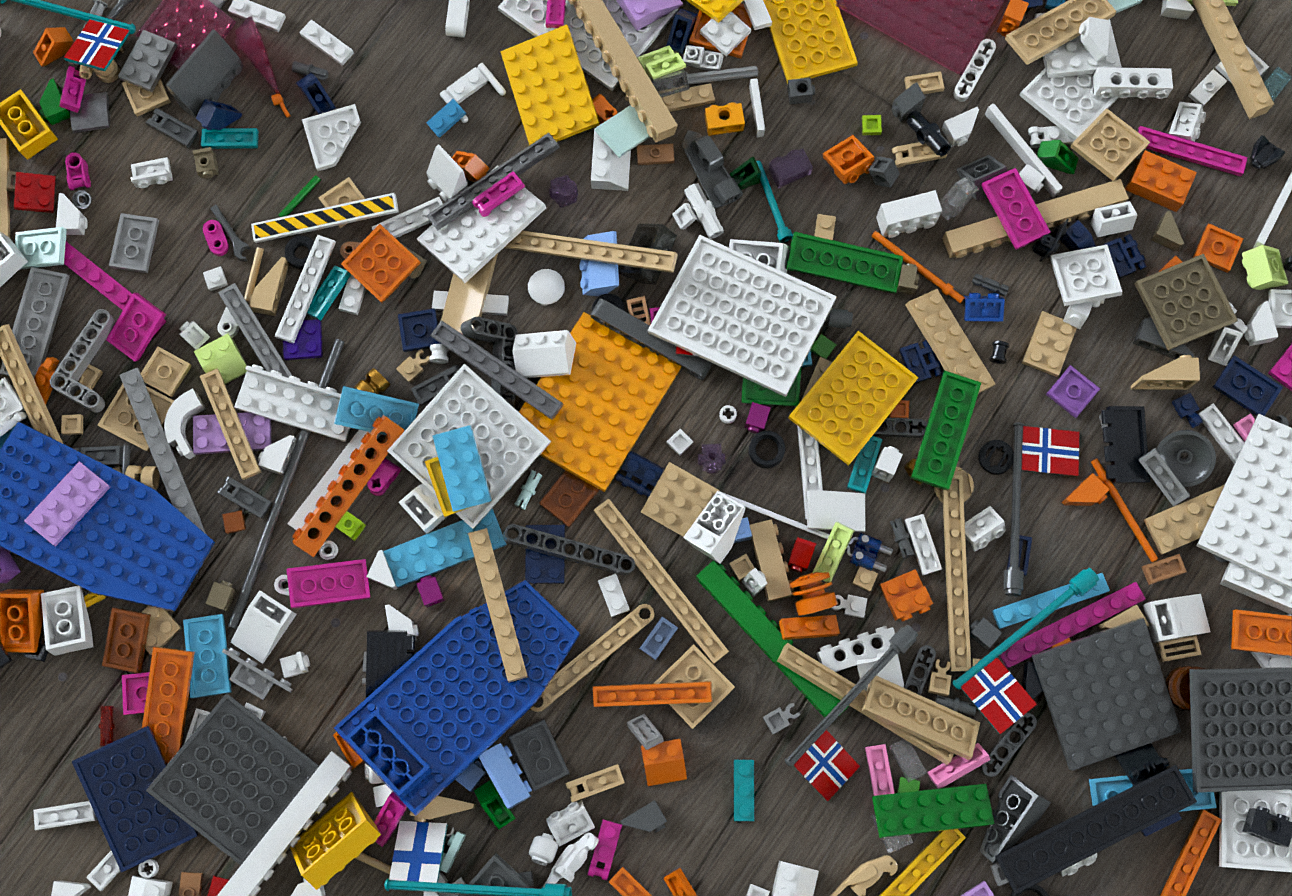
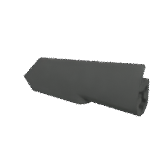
(709, 168)

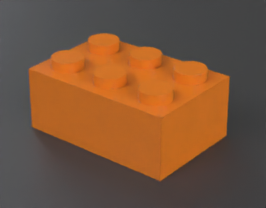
(1160, 181)

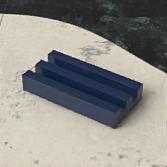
(1027, 553)

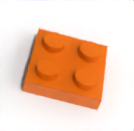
(1219, 247)

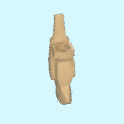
(867, 875)

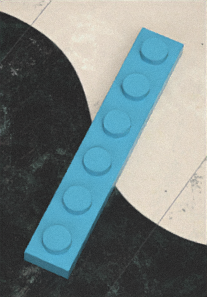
(1032, 606)

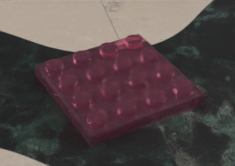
(187, 25)

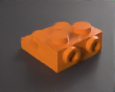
(849, 159)
(906, 595)

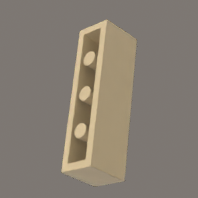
(770, 560)

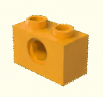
(716, 125)

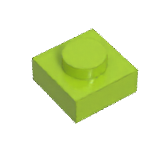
(871, 125)

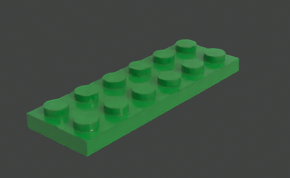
(844, 262)
(946, 430)
(932, 810)

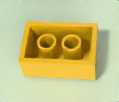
(25, 125)

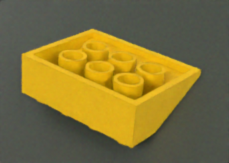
(334, 841)

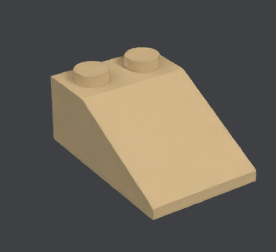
(1175, 375)

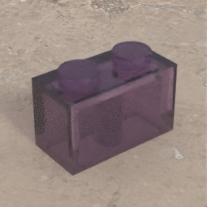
(790, 167)

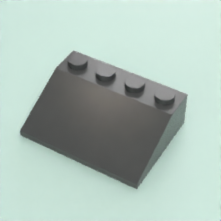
(205, 74)

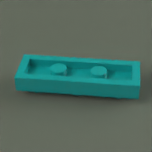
(230, 138)
(328, 292)
(864, 465)
(743, 790)

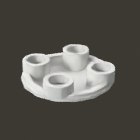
(546, 286)

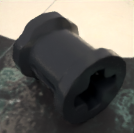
(999, 352)

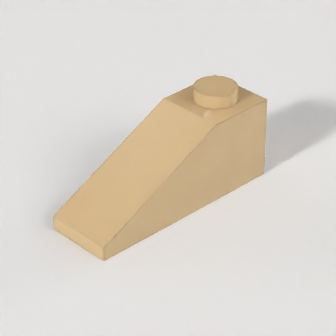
(269, 290)
(442, 807)

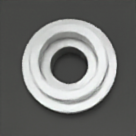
(334, 552)

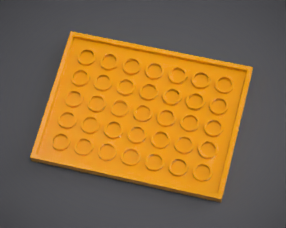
(605, 402)

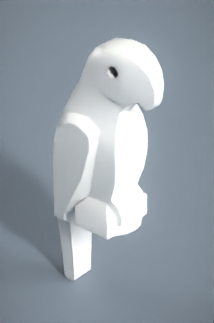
(572, 859)

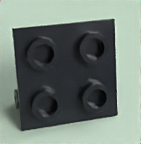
(1049, 244)
(1141, 763)

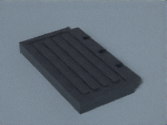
(1126, 442)
(386, 655)

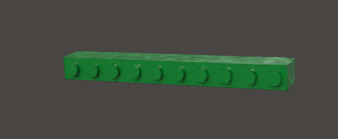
(760, 630)

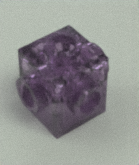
(563, 191)
(711, 451)

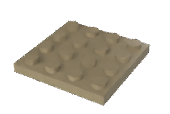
(1185, 302)

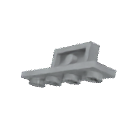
(252, 678)

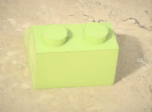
(1264, 268)
(224, 356)

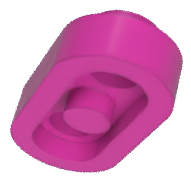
(216, 236)

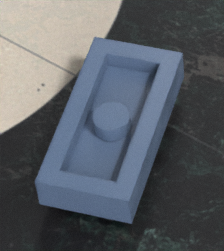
(658, 638)

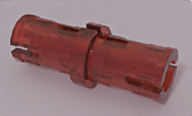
(106, 725)

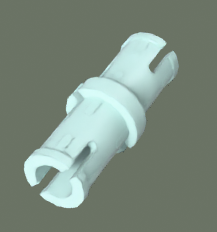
(528, 490)

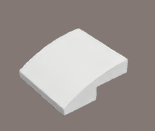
(891, 672)

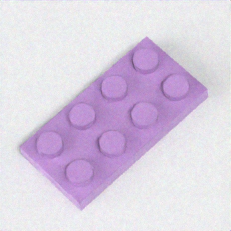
(210, 439)
(67, 504)

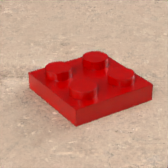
(34, 192)

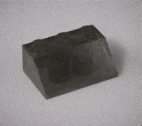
(653, 237)

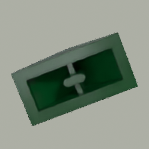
(747, 174)

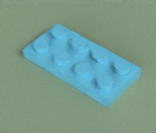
(361, 408)
(462, 468)
(210, 666)

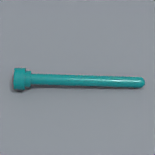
(784, 234)

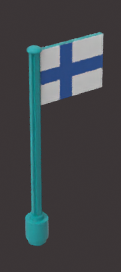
(419, 860)

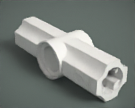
(704, 211)

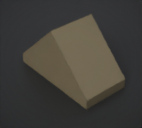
(1168, 233)

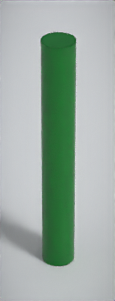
(300, 196)

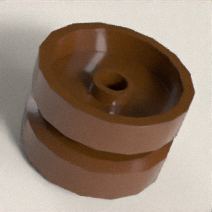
(1179, 686)

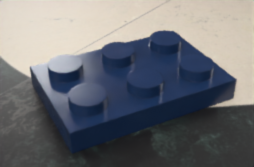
(1247, 386)
(542, 567)

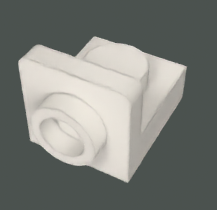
(193, 334)
(295, 664)

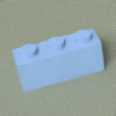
(599, 277)
(505, 775)

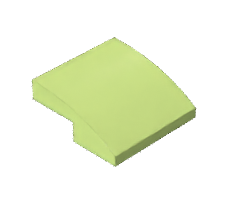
(661, 62)

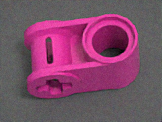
(77, 175)
(385, 475)

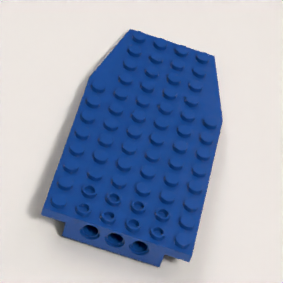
(123, 547)
(456, 698)

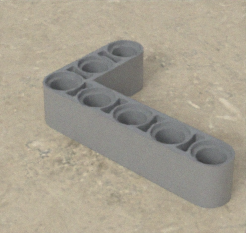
(82, 361)

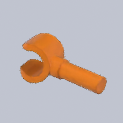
(278, 99)

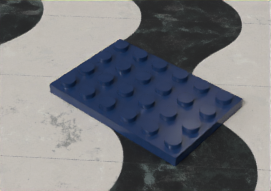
(129, 816)

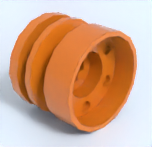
(813, 593)

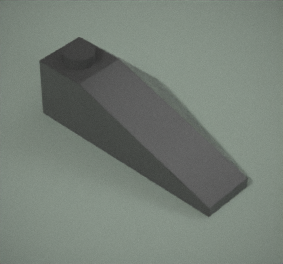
(1015, 814)

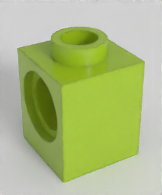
(350, 526)

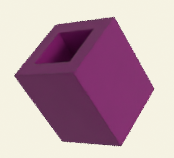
(757, 418)
(430, 591)

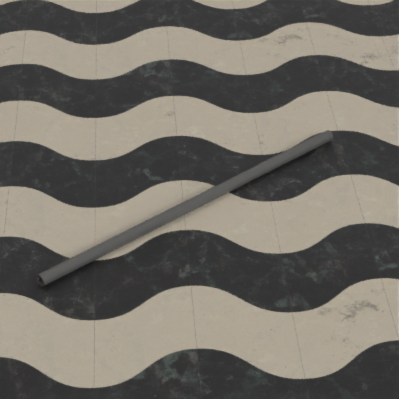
(281, 497)

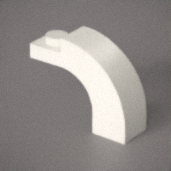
(177, 418)

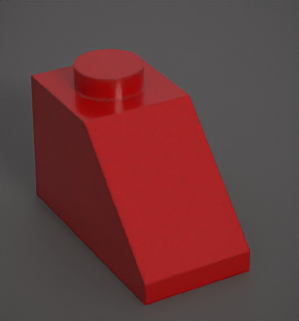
(801, 555)

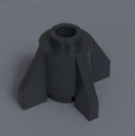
(1265, 153)

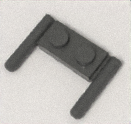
(109, 455)

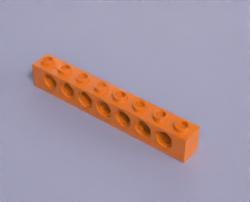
(312, 544)

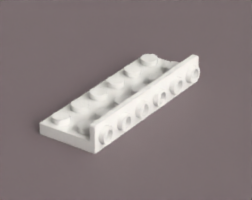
(291, 402)

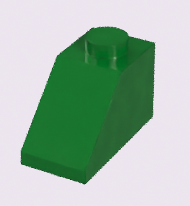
(50, 104)
(1057, 156)
(494, 805)

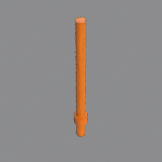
(947, 288)
(1124, 510)

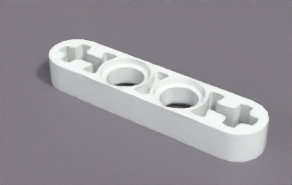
(975, 70)

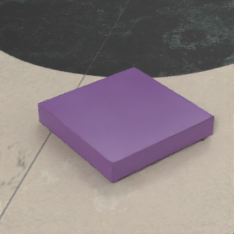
(1073, 391)

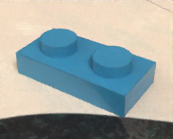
(446, 118)

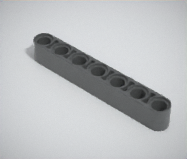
(637, 332)
(579, 548)

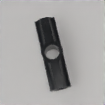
(928, 133)

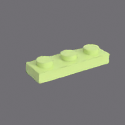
(834, 550)

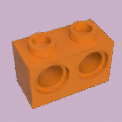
(1012, 16)

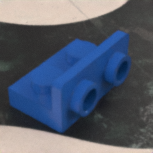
(984, 307)

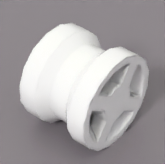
(439, 354)

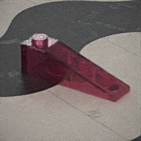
(253, 47)

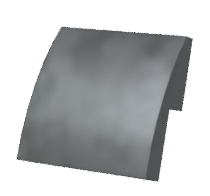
(92, 113)

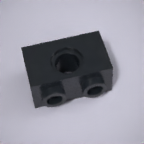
(1256, 826)

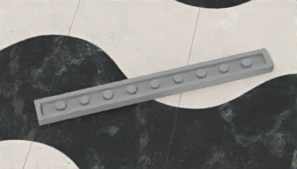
(159, 446)

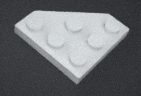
(331, 134)

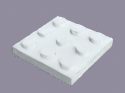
(1086, 275)

